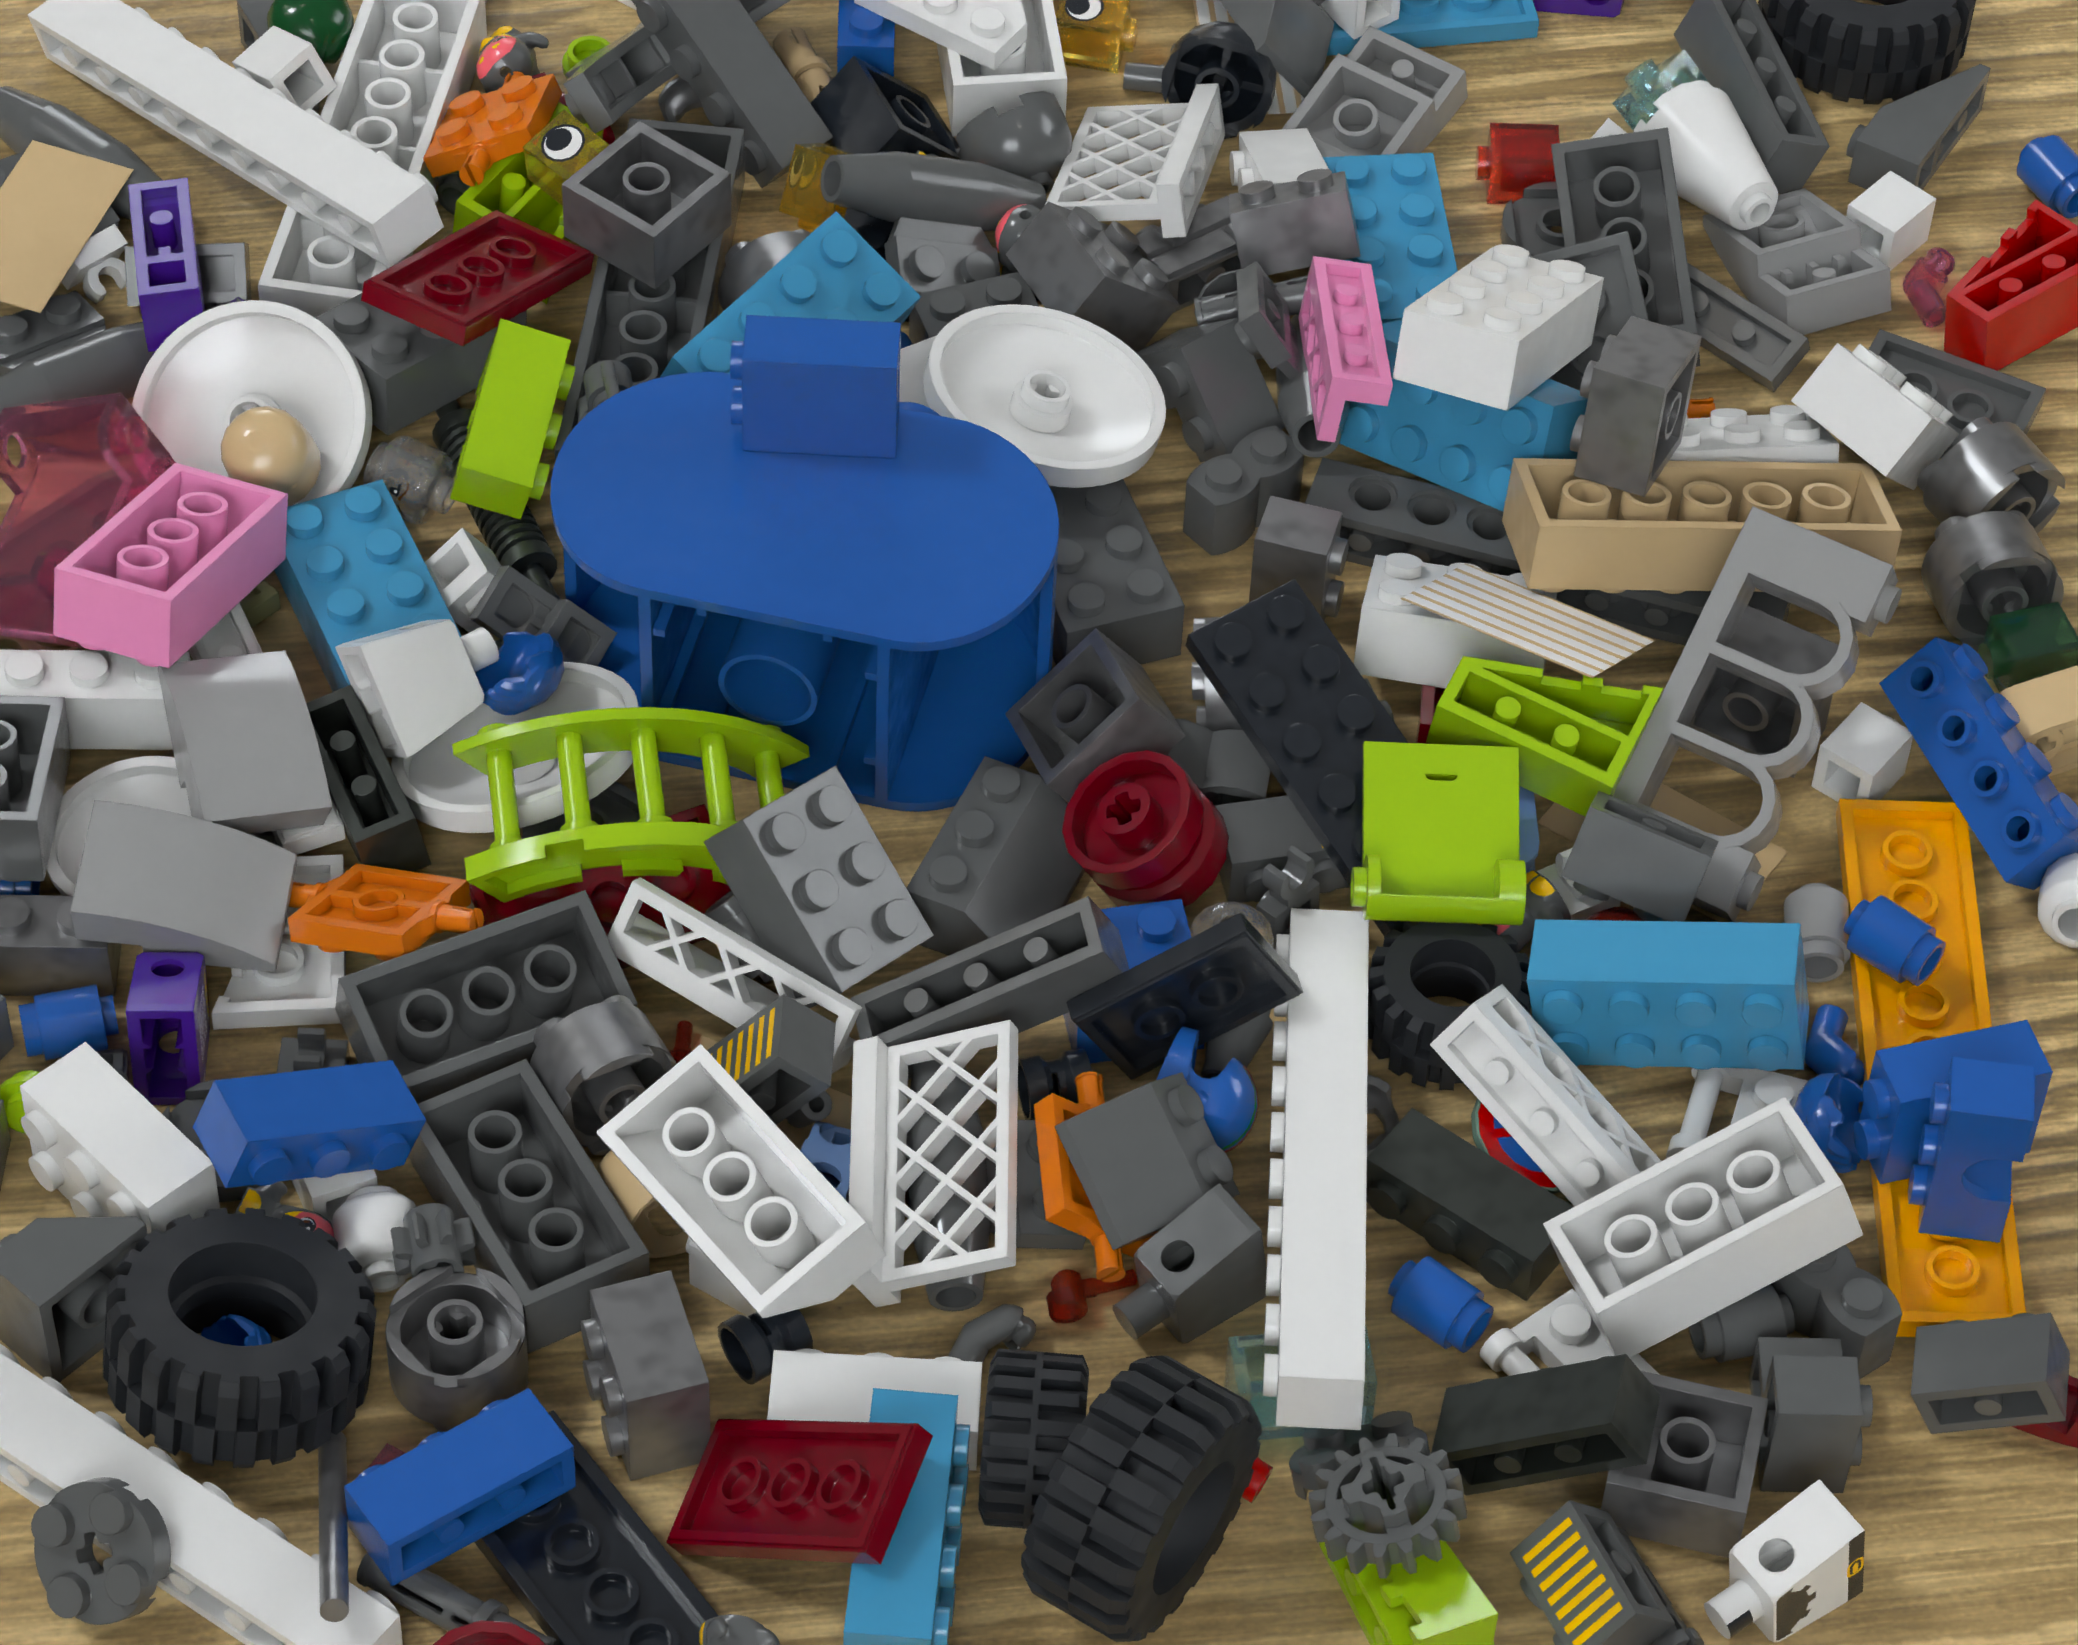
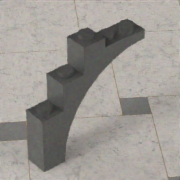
(627, 71)

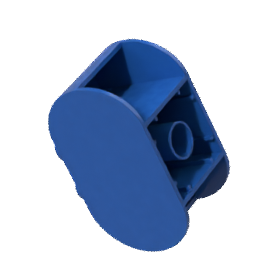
(816, 593)

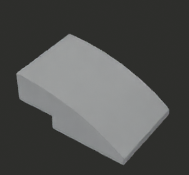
(1380, 99)
(1804, 264)
(245, 742)
(182, 887)

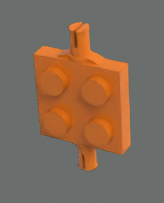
(491, 126)
(380, 911)
(1062, 1191)

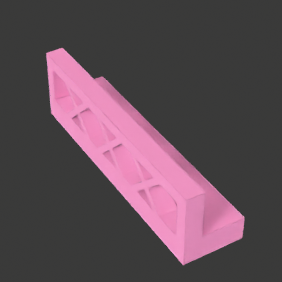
(1342, 341)

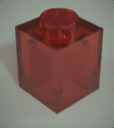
(1515, 159)

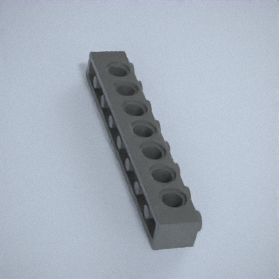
(1444, 528)

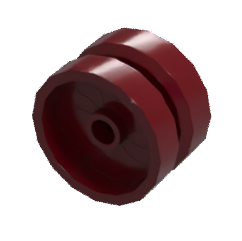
(1145, 831)

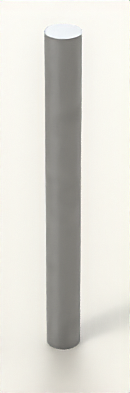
(333, 1530)

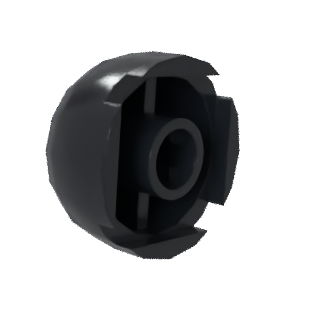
(1225, 56)

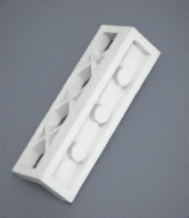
(706, 980)
(1542, 1097)

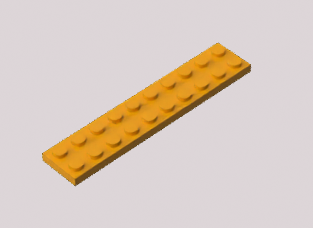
(1925, 864)

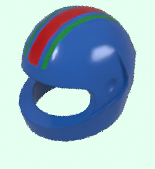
(1227, 1099)

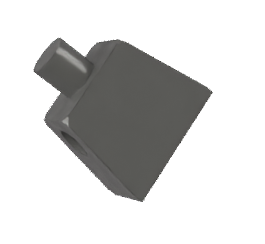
(1197, 1270)

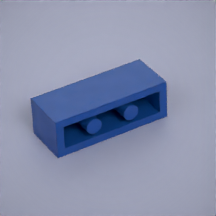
(308, 1123)
(460, 1486)

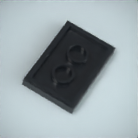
(1199, 984)

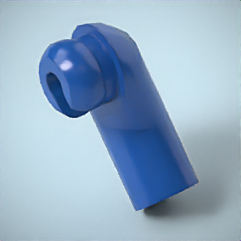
(1827, 1050)

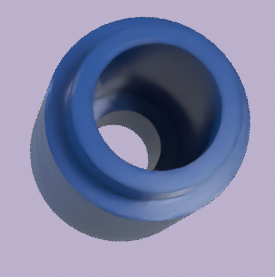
(2051, 173)
(1893, 940)
(67, 1019)
(1440, 1304)

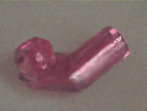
(1925, 283)

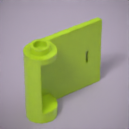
(1440, 835)

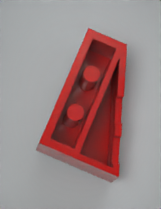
(2018, 294)

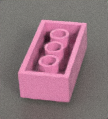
(170, 565)

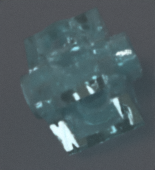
(1650, 81)

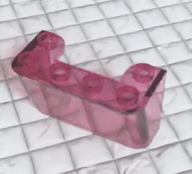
(73, 475)

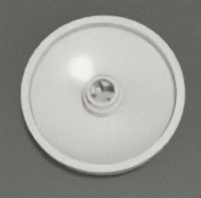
(257, 358)
(1051, 388)
(457, 796)

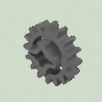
(1387, 1505)

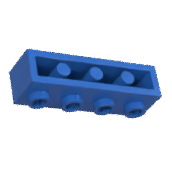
(1984, 760)

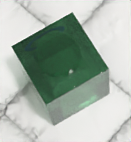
(2028, 644)

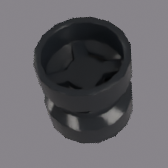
(1041, 1078)
(752, 1340)

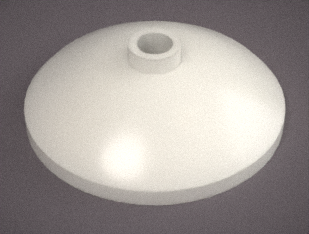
(134, 781)

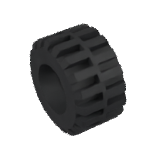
(1428, 963)
(1027, 1423)

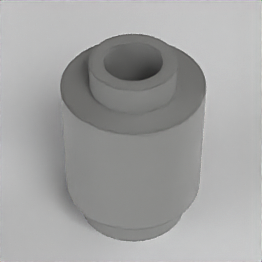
(1822, 921)

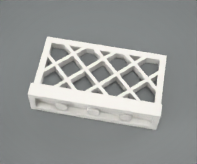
(1179, 167)
(880, 1152)

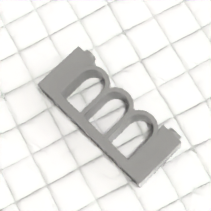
(1807, 572)

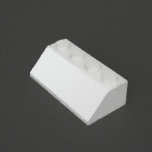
(741, 1189)

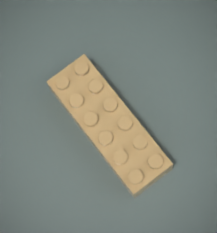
(1685, 526)

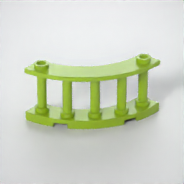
(644, 847)

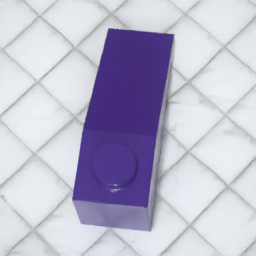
(165, 257)

